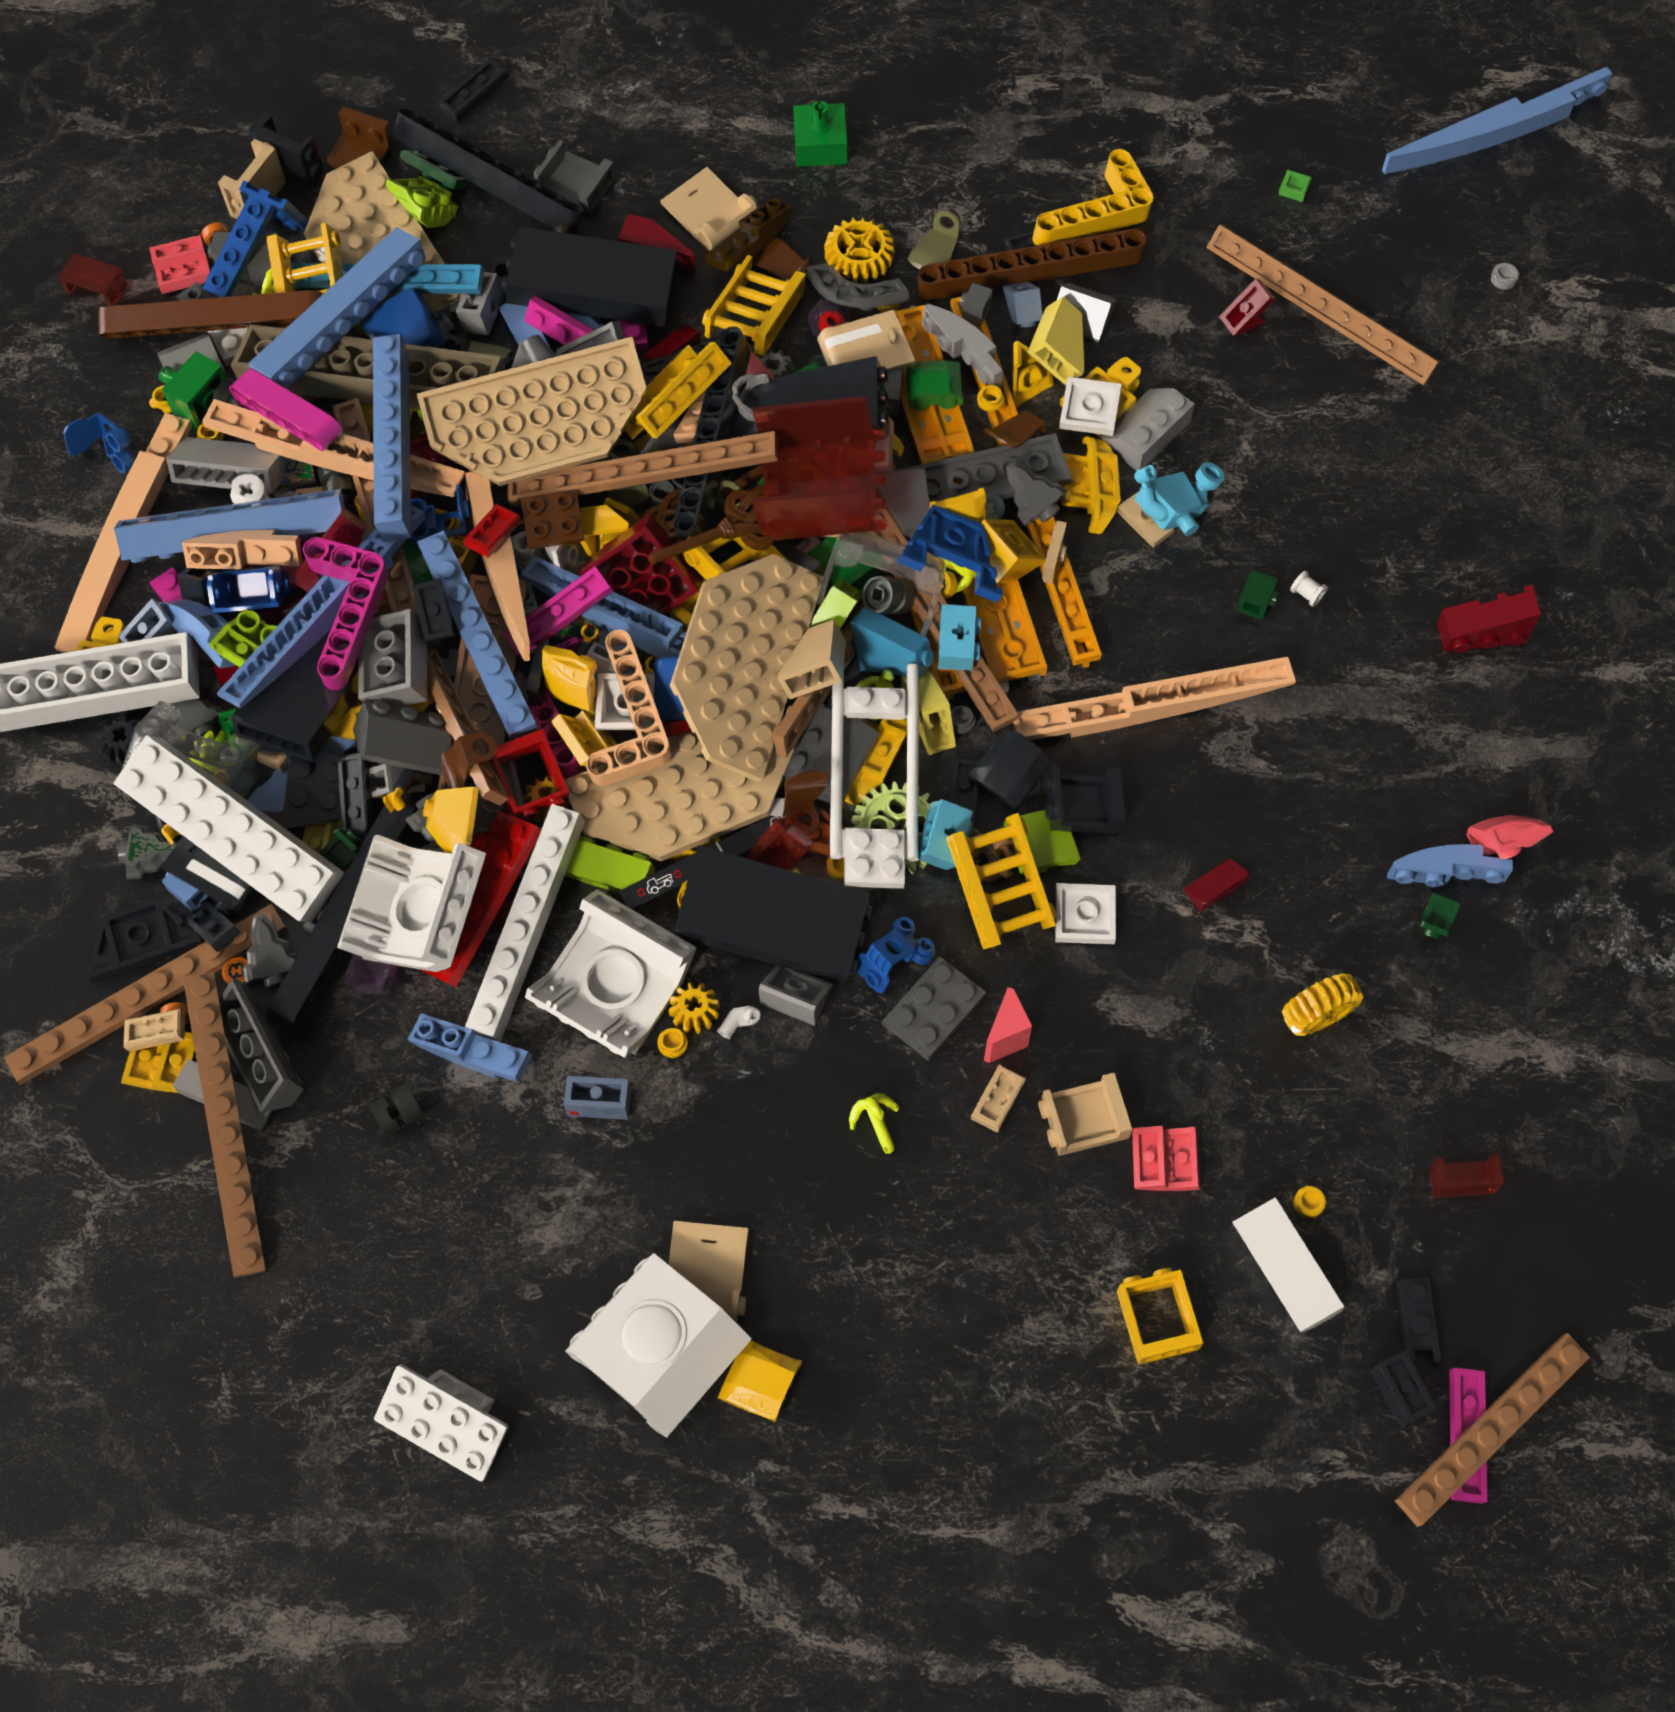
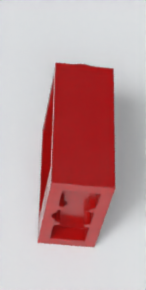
(521, 747)

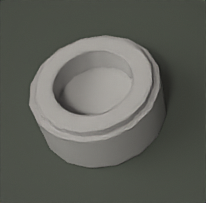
(1504, 276)

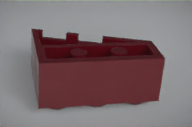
(345, 530)
(1491, 623)

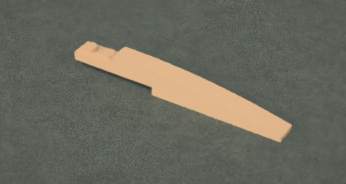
(343, 455)
(105, 563)
(500, 565)
(1155, 700)

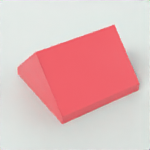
(1010, 1030)

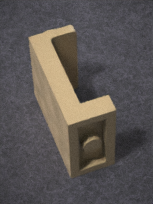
(262, 173)
(1085, 1116)

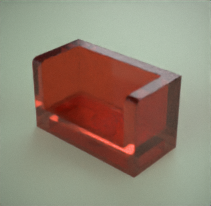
(94, 277)
(782, 844)
(1466, 1177)

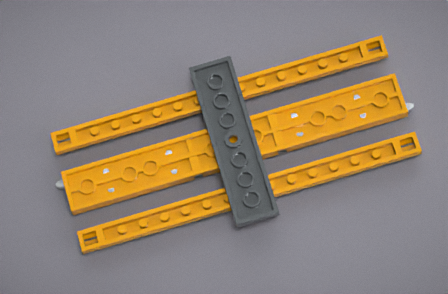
(955, 469)

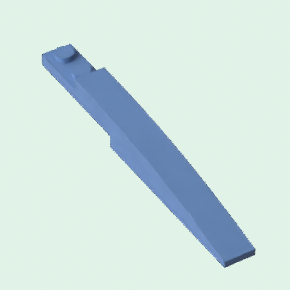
(1497, 124)
(303, 626)
(646, 627)

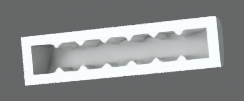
(1288, 1265)

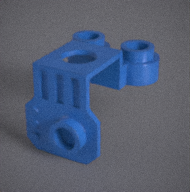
(83, 432)
(436, 522)
(878, 961)

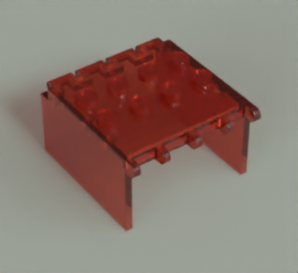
(822, 470)

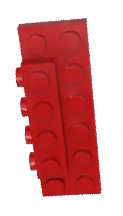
(506, 850)

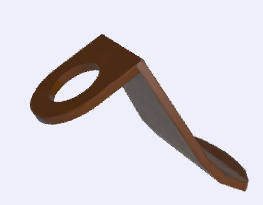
(781, 260)
(1018, 429)
(459, 758)
(801, 793)

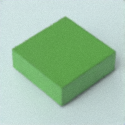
(1295, 185)

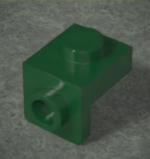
(342, 848)
(1438, 916)

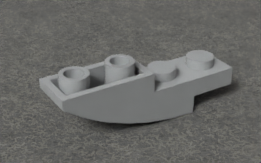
(964, 339)

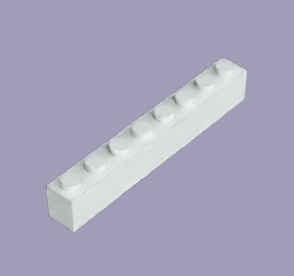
(525, 923)

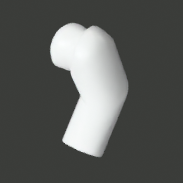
(738, 1018)

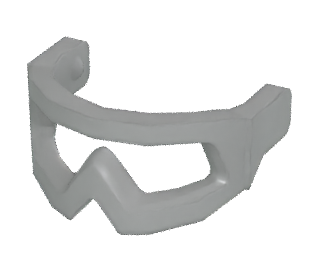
(752, 381)

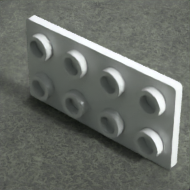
(443, 1419)

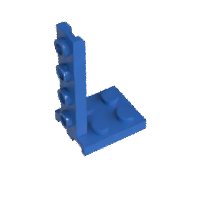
(245, 235)

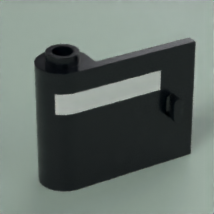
(208, 876)

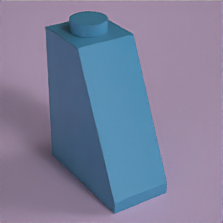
(888, 645)

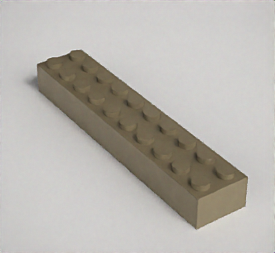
(348, 367)

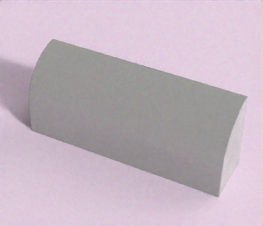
(220, 462)

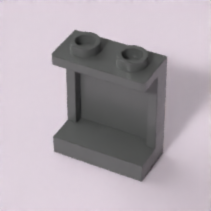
(575, 177)

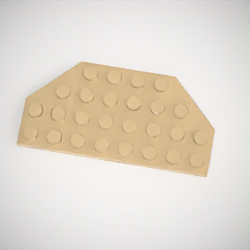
(364, 212)
(537, 413)
(732, 656)
(675, 803)

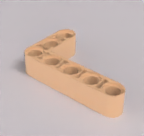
(639, 712)

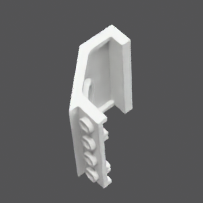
(411, 904)
(614, 975)
(659, 1343)

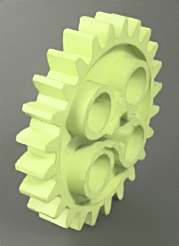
(880, 802)

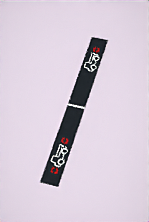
(680, 871)

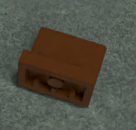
(360, 136)
(552, 519)

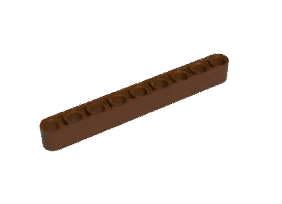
(1032, 263)
(204, 314)

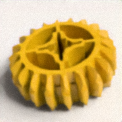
(859, 240)
(1322, 1004)

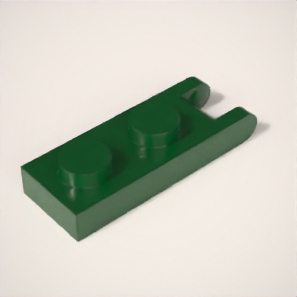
(434, 170)

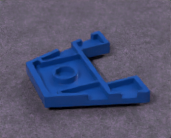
(958, 541)

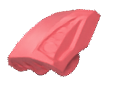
(1507, 834)

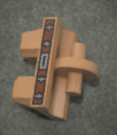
(992, 853)

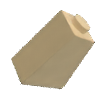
(814, 661)

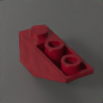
(648, 232)

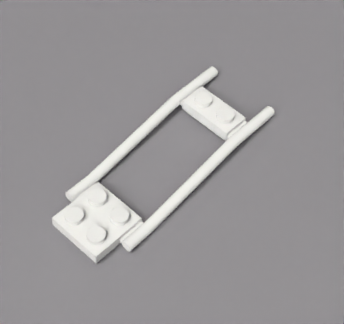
(875, 855)

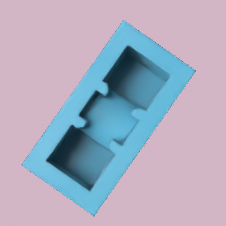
(955, 622)
(940, 818)

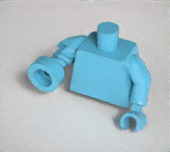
(1173, 500)

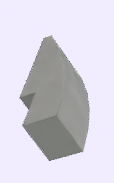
(189, 1085)

